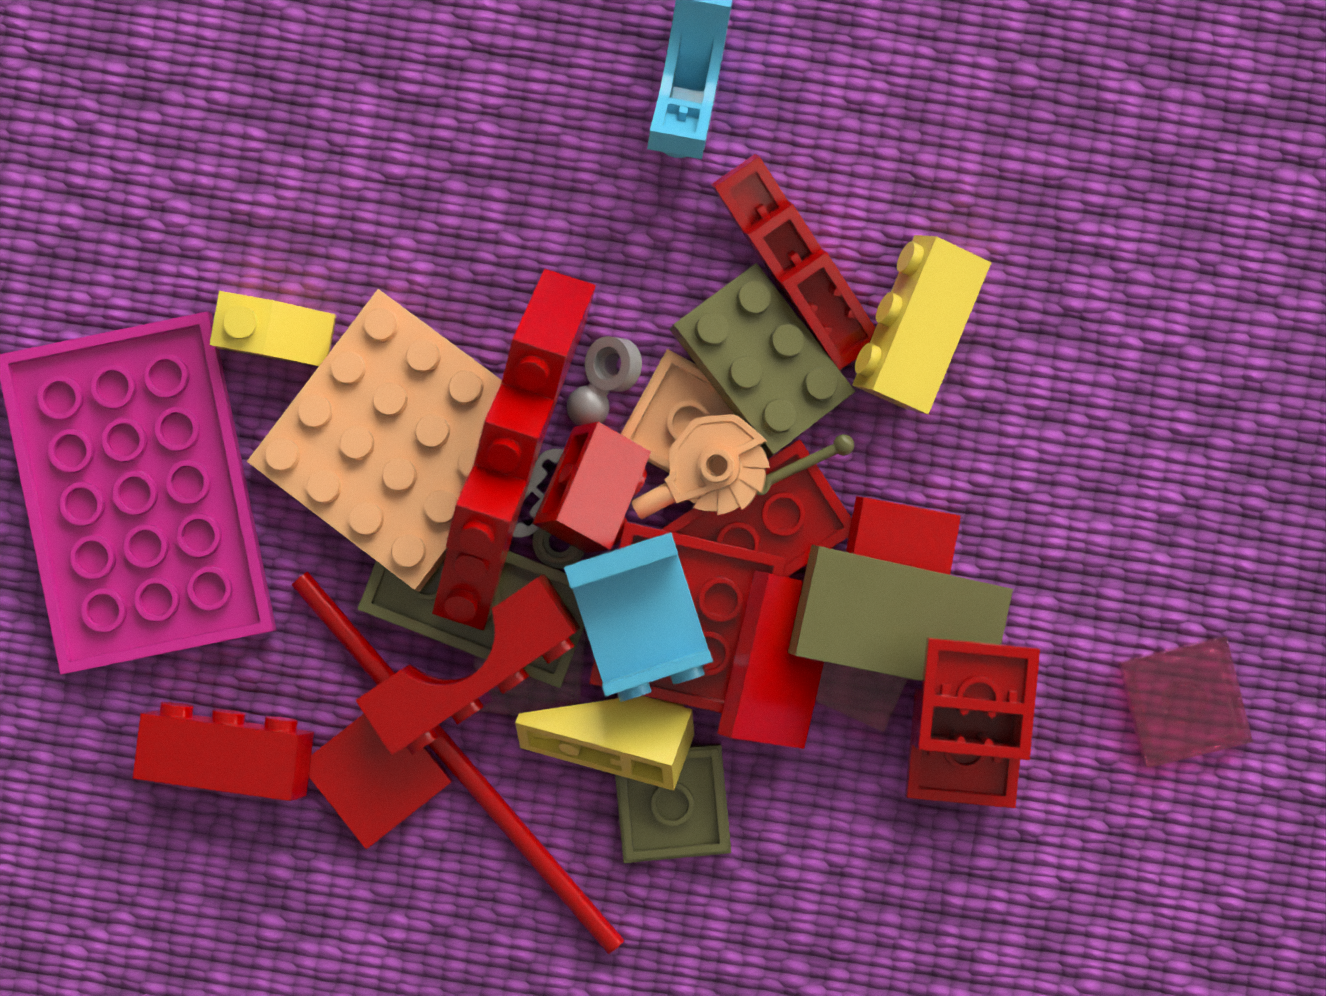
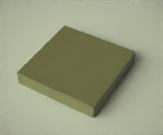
(678, 822)

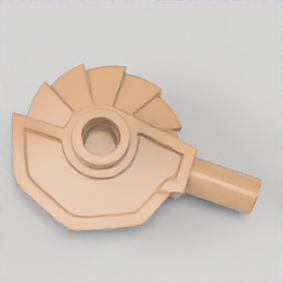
(713, 465)

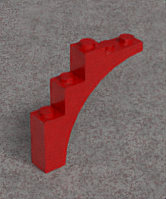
(510, 447)

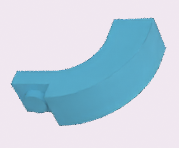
(690, 77)

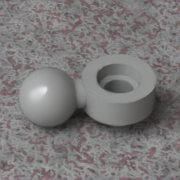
(590, 401)

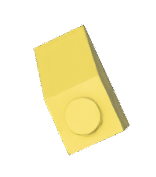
(272, 329)

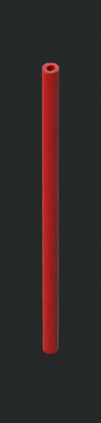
(466, 772)

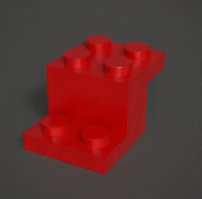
(972, 722)

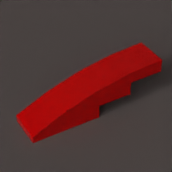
(795, 260)

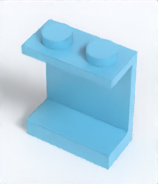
(639, 616)

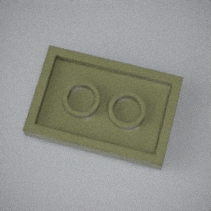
(762, 359)

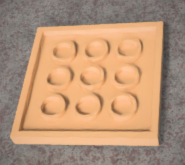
(384, 438)

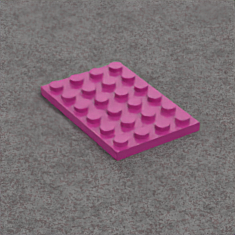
(135, 493)

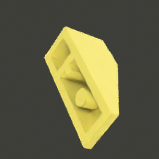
(627, 738)

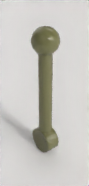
(841, 445)

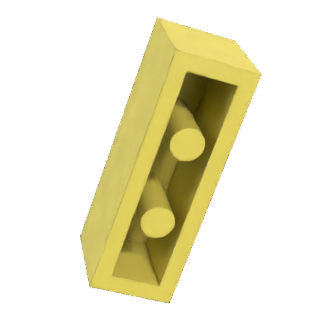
(920, 323)

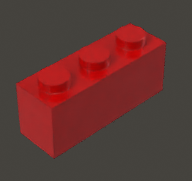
(223, 752)

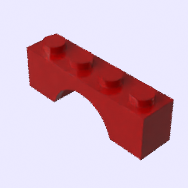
(413, 702)

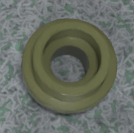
(551, 558)

